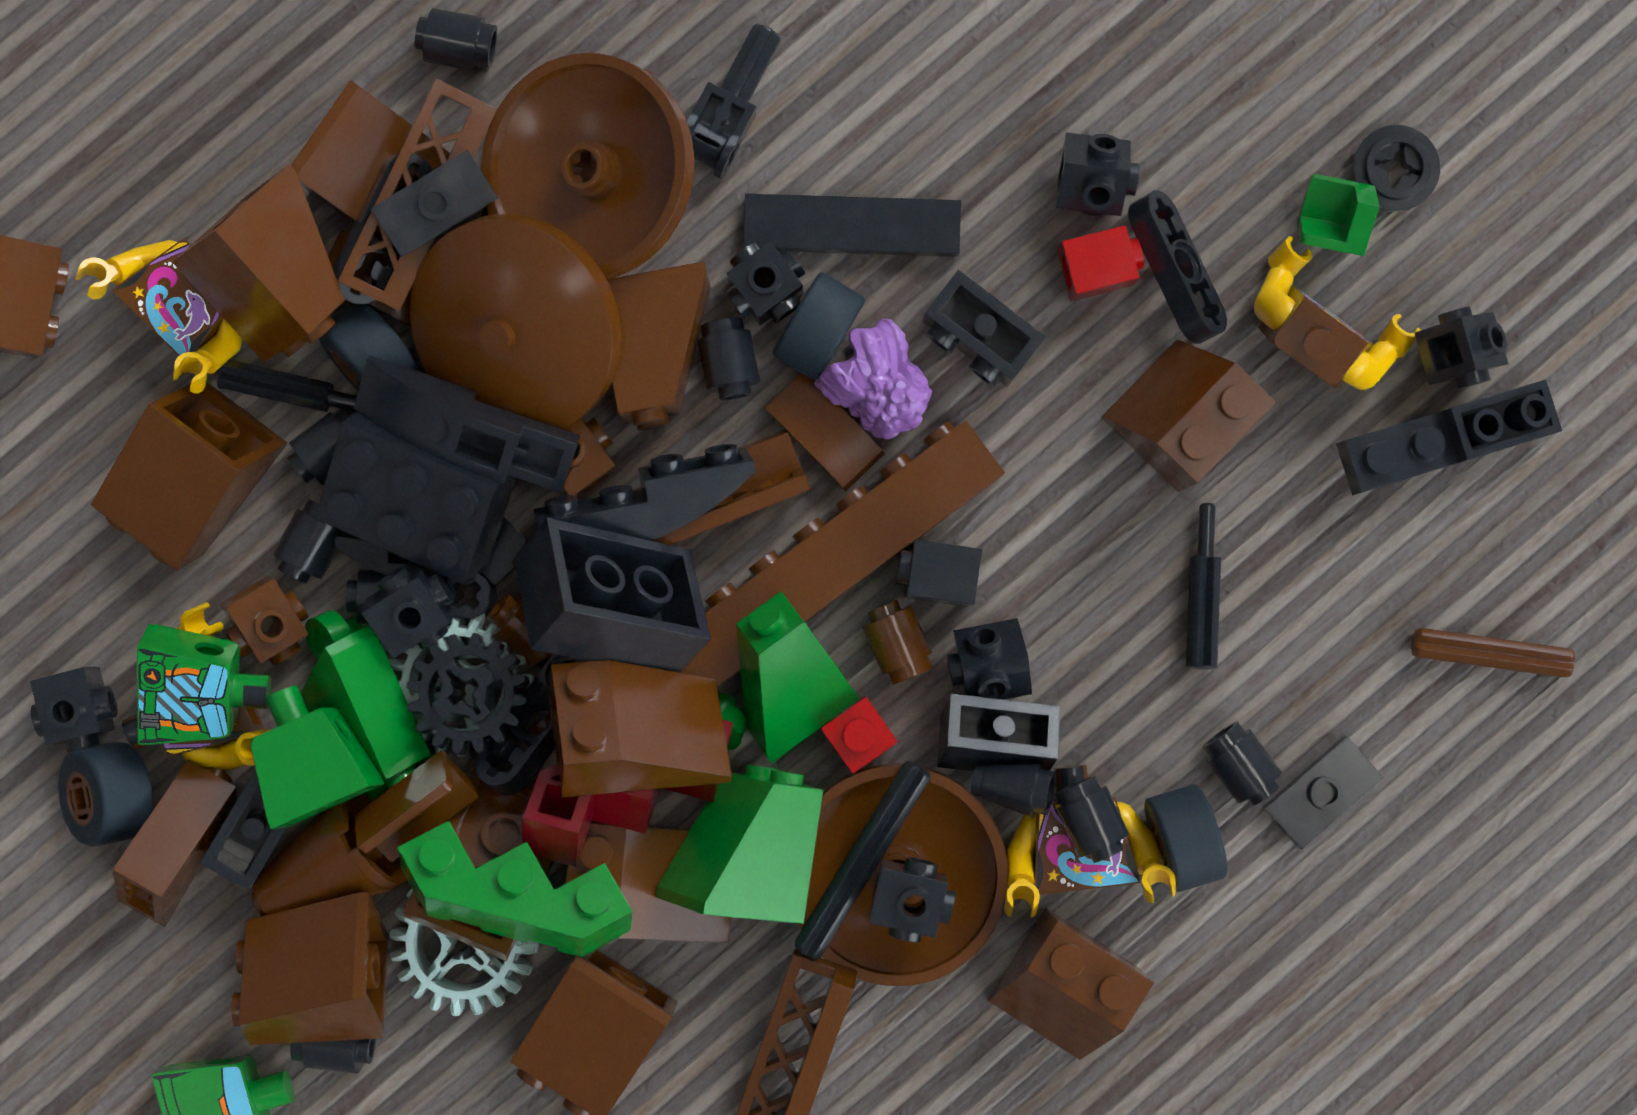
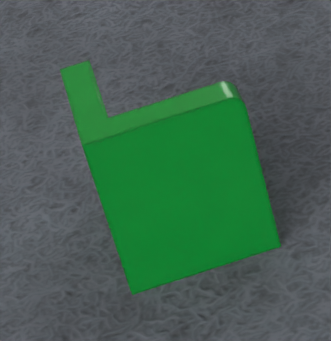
(1337, 214)

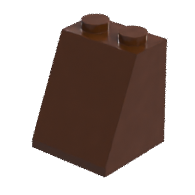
(350, 150)
(267, 269)
(27, 288)
(659, 340)
(1187, 412)
(186, 473)
(313, 974)
(1070, 987)
(593, 1034)

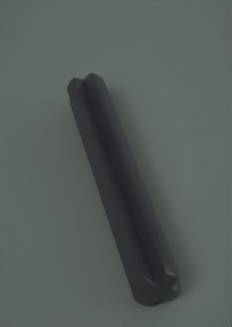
(862, 860)

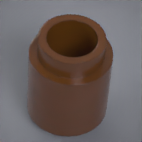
(512, 629)
(897, 641)

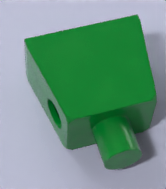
(308, 761)

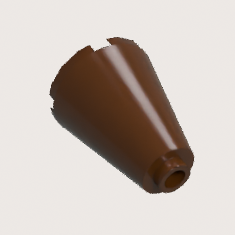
(324, 864)

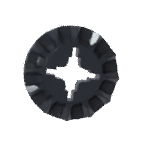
(1416, 155)

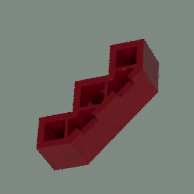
(559, 825)

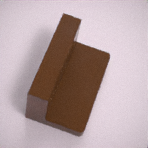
(414, 806)

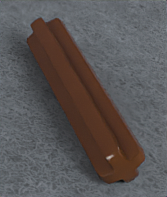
(1493, 652)

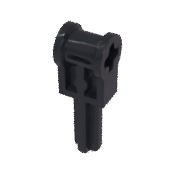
(724, 112)

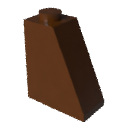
(173, 842)

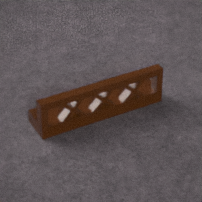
(408, 265)
(774, 480)
(820, 1045)

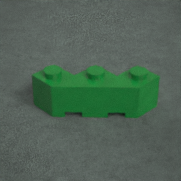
(514, 894)

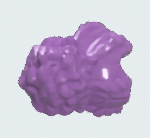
(878, 381)

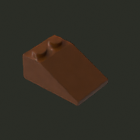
(634, 728)
(637, 867)

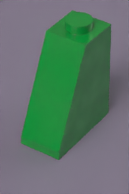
(786, 678)
(364, 688)

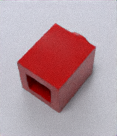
(1100, 262)
(859, 734)

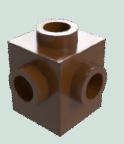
(593, 461)
(249, 609)

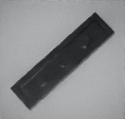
(853, 224)

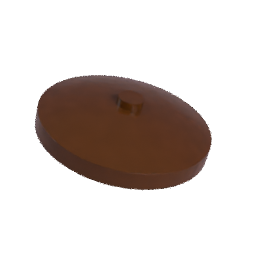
(593, 155)
(517, 318)
(943, 827)

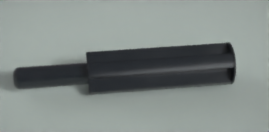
(282, 387)
(1204, 596)

